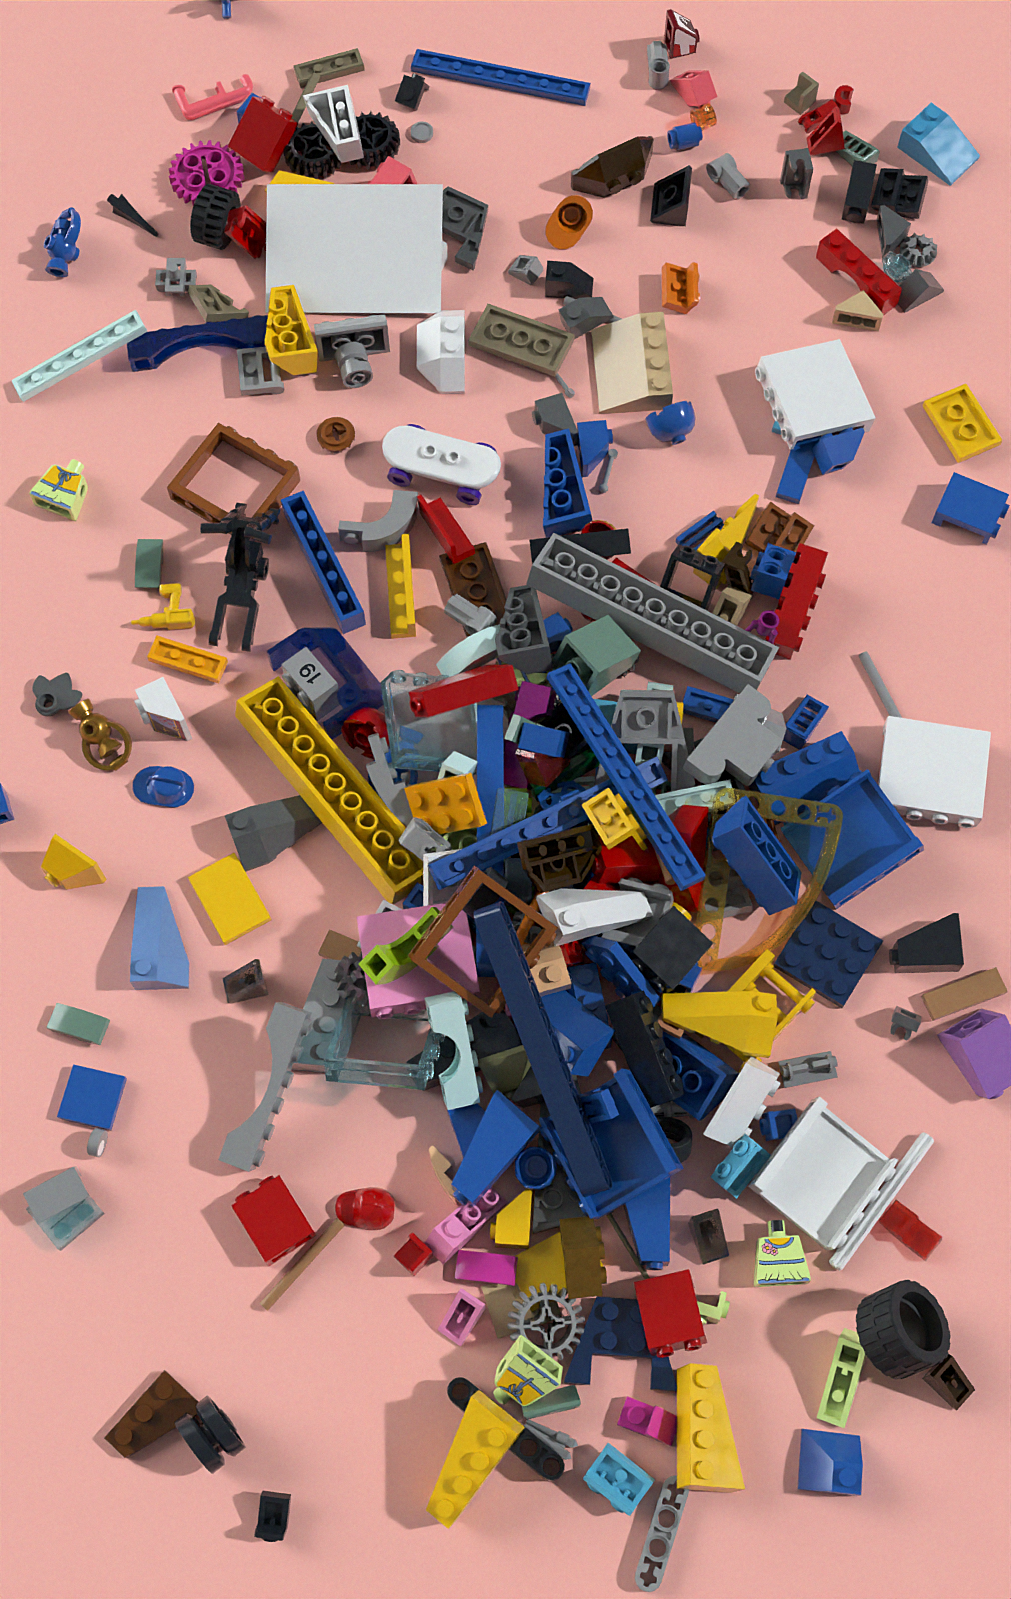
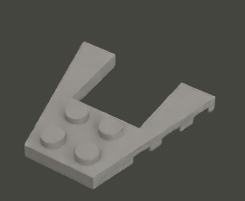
(651, 719)

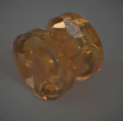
(704, 116)

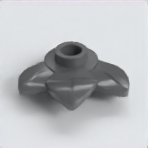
(57, 691)

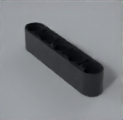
(543, 1451)

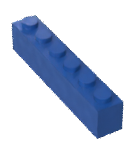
(323, 562)

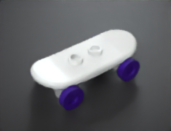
(440, 458)

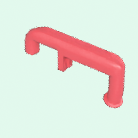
(213, 103)

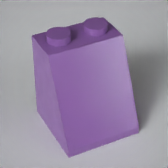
(981, 1051)

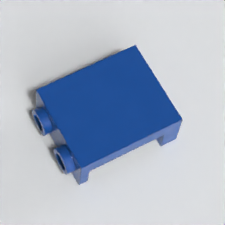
(972, 506)

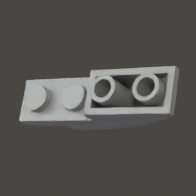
(382, 777)

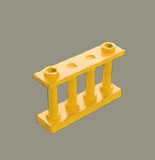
(764, 968)

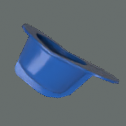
(163, 786)

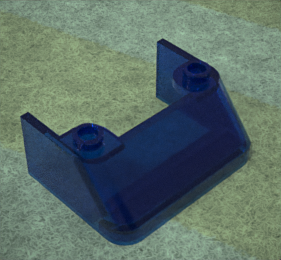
(361, 685)

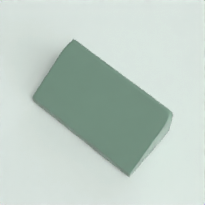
(553, 1402)

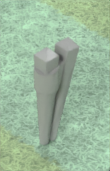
(555, 1440)

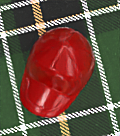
(366, 1208)

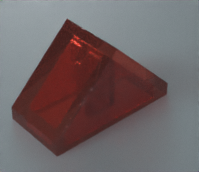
(540, 768)

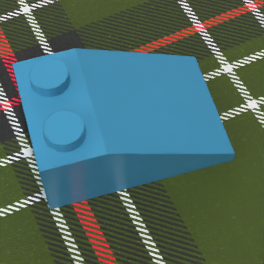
(938, 144)

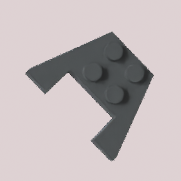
(465, 221)

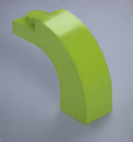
(392, 961)

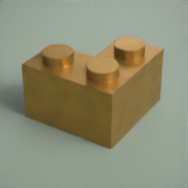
(582, 1255)

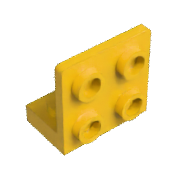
(613, 819)

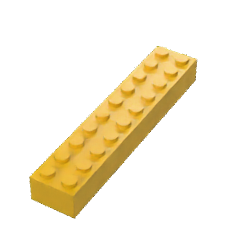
(331, 787)

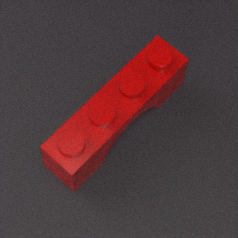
(839, 253)

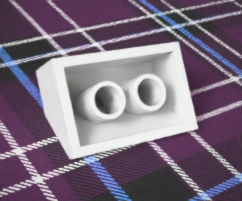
(743, 1102)

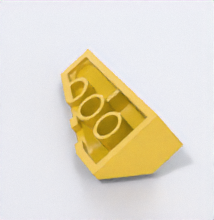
(288, 333)

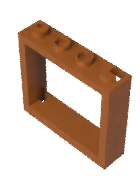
(207, 510)
(448, 915)

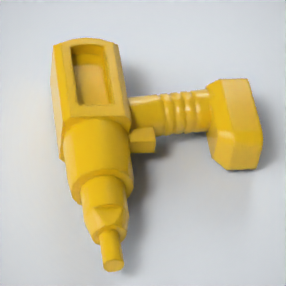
(173, 616)

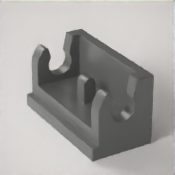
(797, 172)

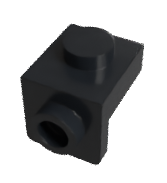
(411, 91)
(273, 1516)

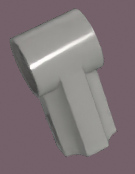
(658, 65)
(725, 171)
(470, 616)

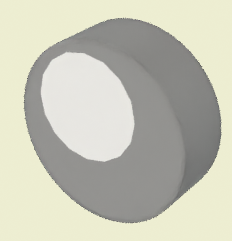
(97, 1142)

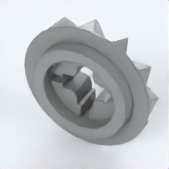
(913, 255)

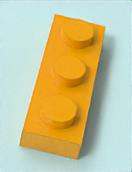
(187, 659)

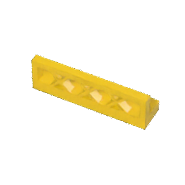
(400, 589)

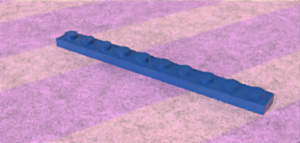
(626, 777)
(553, 819)

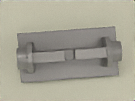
(808, 1069)

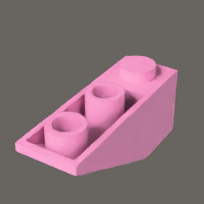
(463, 1225)

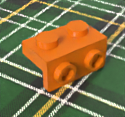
(680, 287)

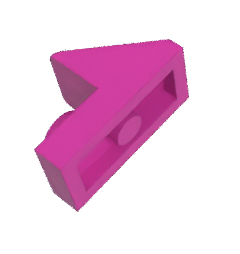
(648, 1421)

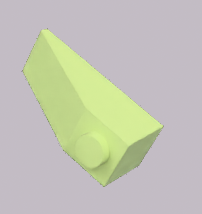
(842, 1379)

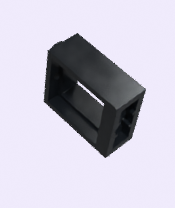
(696, 560)

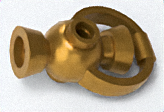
(96, 730)

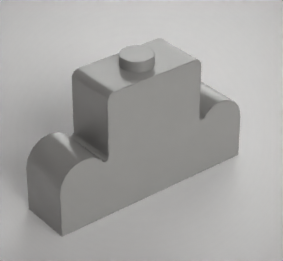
(736, 742)

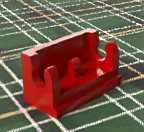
(247, 230)

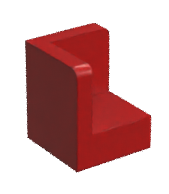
(413, 1254)

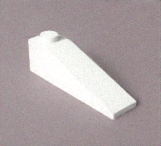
(591, 912)

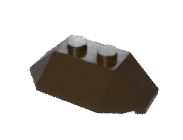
(614, 168)
(559, 857)

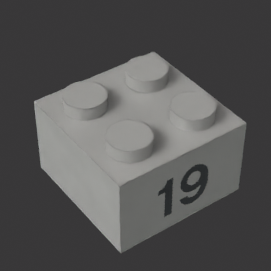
(311, 683)

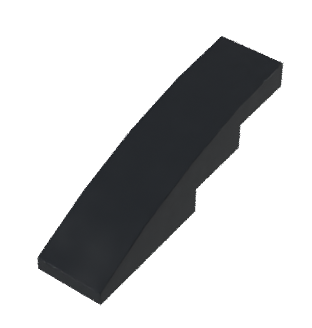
(600, 543)

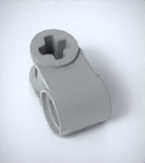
(422, 839)

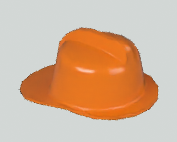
(569, 222)

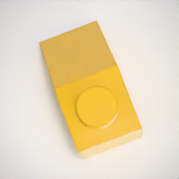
(513, 1223)

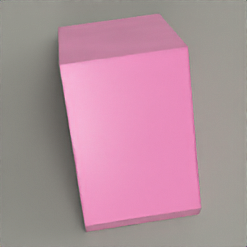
(461, 1317)

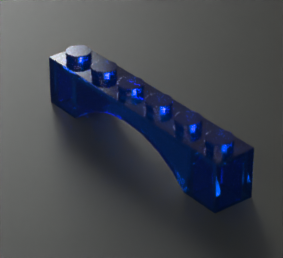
(157, 346)

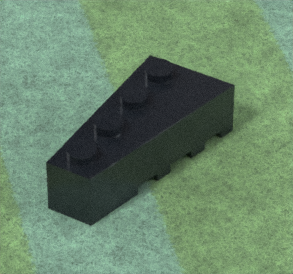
(490, 1037)

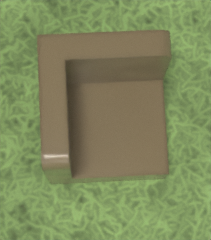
(803, 94)

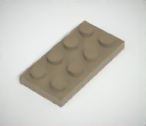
(521, 340)

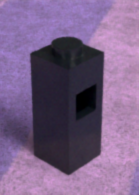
(859, 192)

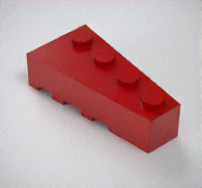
(798, 597)

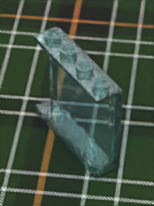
(425, 741)

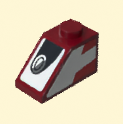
(679, 35)

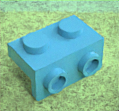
(740, 1165)
(618, 1479)

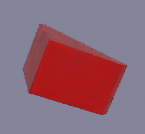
(827, 135)

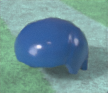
(535, 1168)

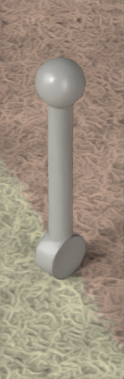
(568, 391)
(612, 454)

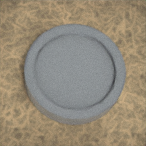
(421, 132)

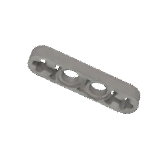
(657, 1531)

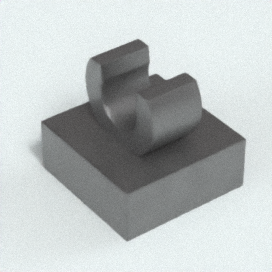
(905, 1019)

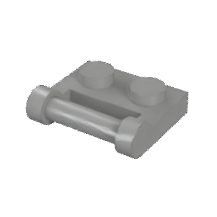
(252, 373)

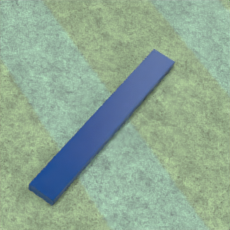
(500, 77)

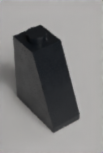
(930, 948)

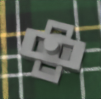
(173, 274)

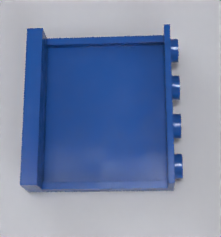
(870, 842)
(630, 1144)

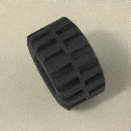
(211, 214)

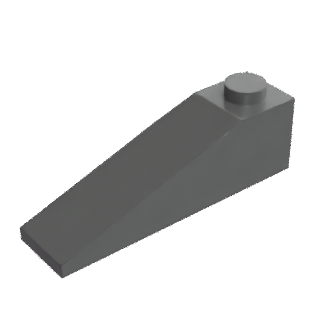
(522, 633)
(269, 829)

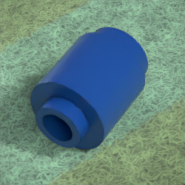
(684, 136)

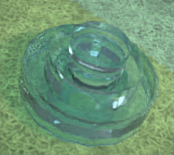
(896, 266)

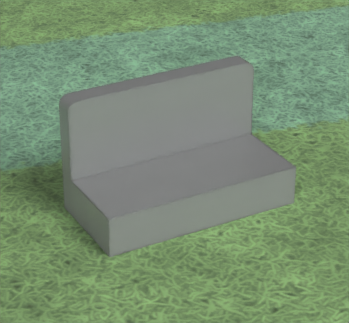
(56, 1194)

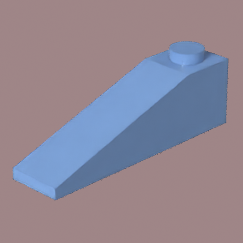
(157, 946)

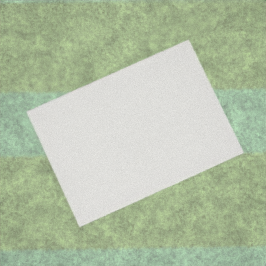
(356, 246)

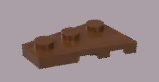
(151, 1415)

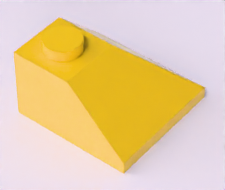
(69, 866)

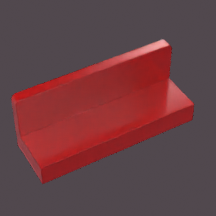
(446, 529)

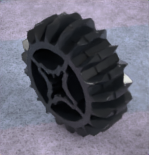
(383, 137)
(315, 157)

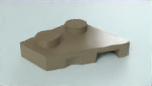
(214, 305)

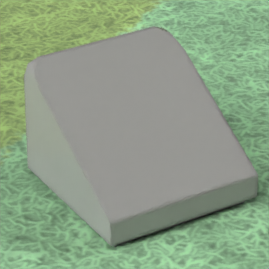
(526, 269)

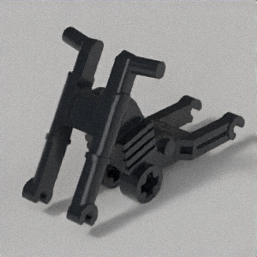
(243, 566)

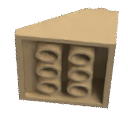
(632, 364)

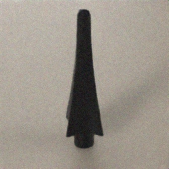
(124, 209)

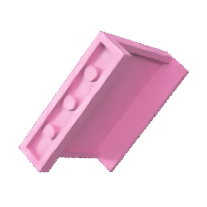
(408, 992)

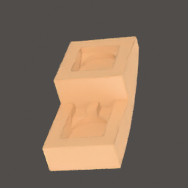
(442, 1168)

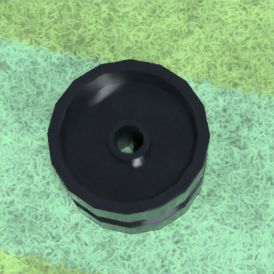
(206, 1437)

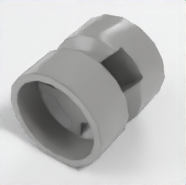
(354, 365)

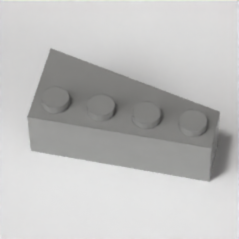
(326, 1007)

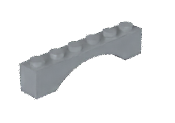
(285, 1032)

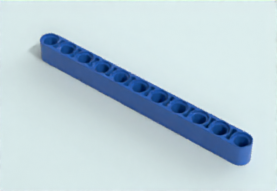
(489, 778)

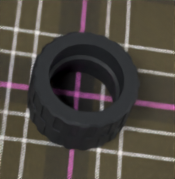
(903, 1329)

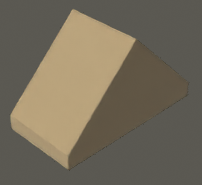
(859, 313)

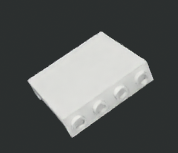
(813, 391)
(935, 771)
(823, 1175)

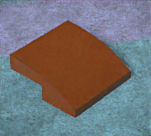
(779, 529)

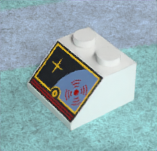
(161, 710)

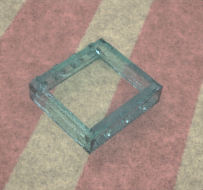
(377, 1073)

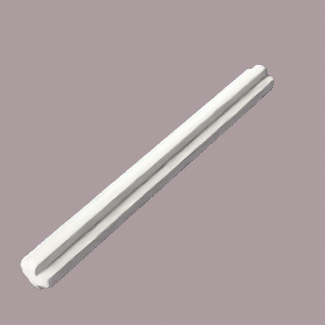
(885, 1197)

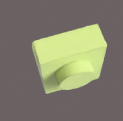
(712, 1313)

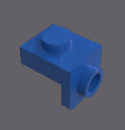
(777, 1123)

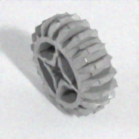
(559, 1321)

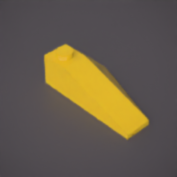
(721, 541)
(733, 1018)

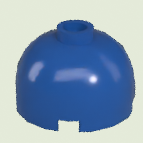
(672, 422)

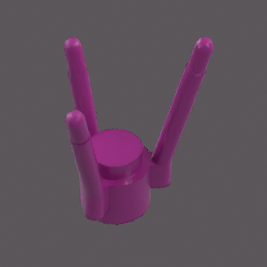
(765, 625)

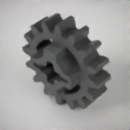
(354, 983)

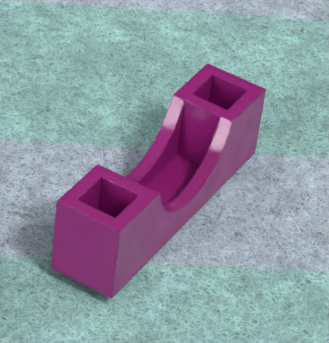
(533, 704)

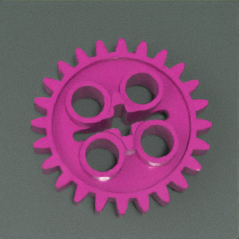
(188, 174)

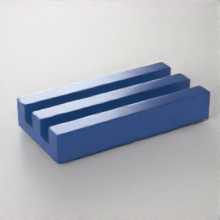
(711, 517)

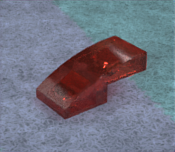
(910, 1230)

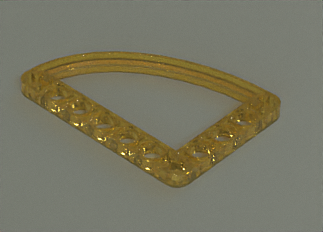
(719, 893)

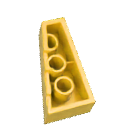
(704, 1433)
(476, 1450)

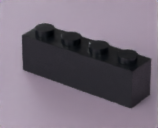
(645, 1048)

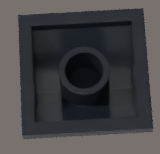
(672, 198)

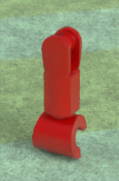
(841, 99)

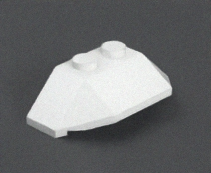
(443, 351)

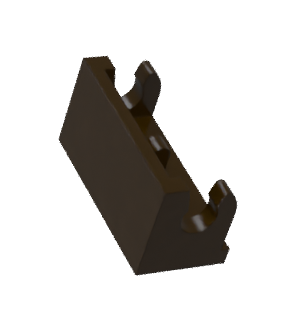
(737, 569)

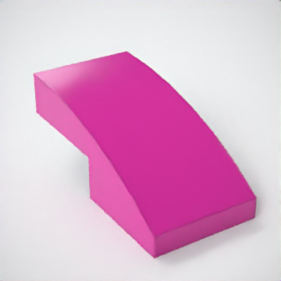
(486, 1267)

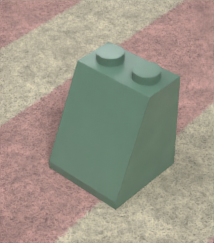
(597, 653)

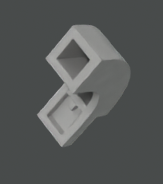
(386, 530)

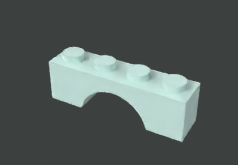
(458, 1083)

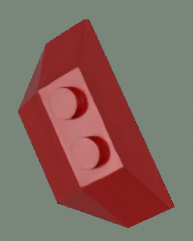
(692, 827)

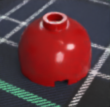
(361, 725)

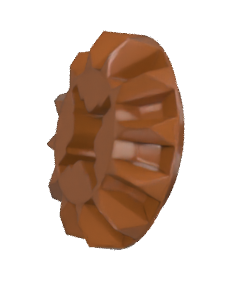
(342, 427)

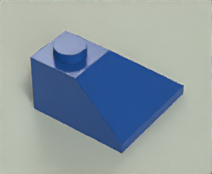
(830, 1463)

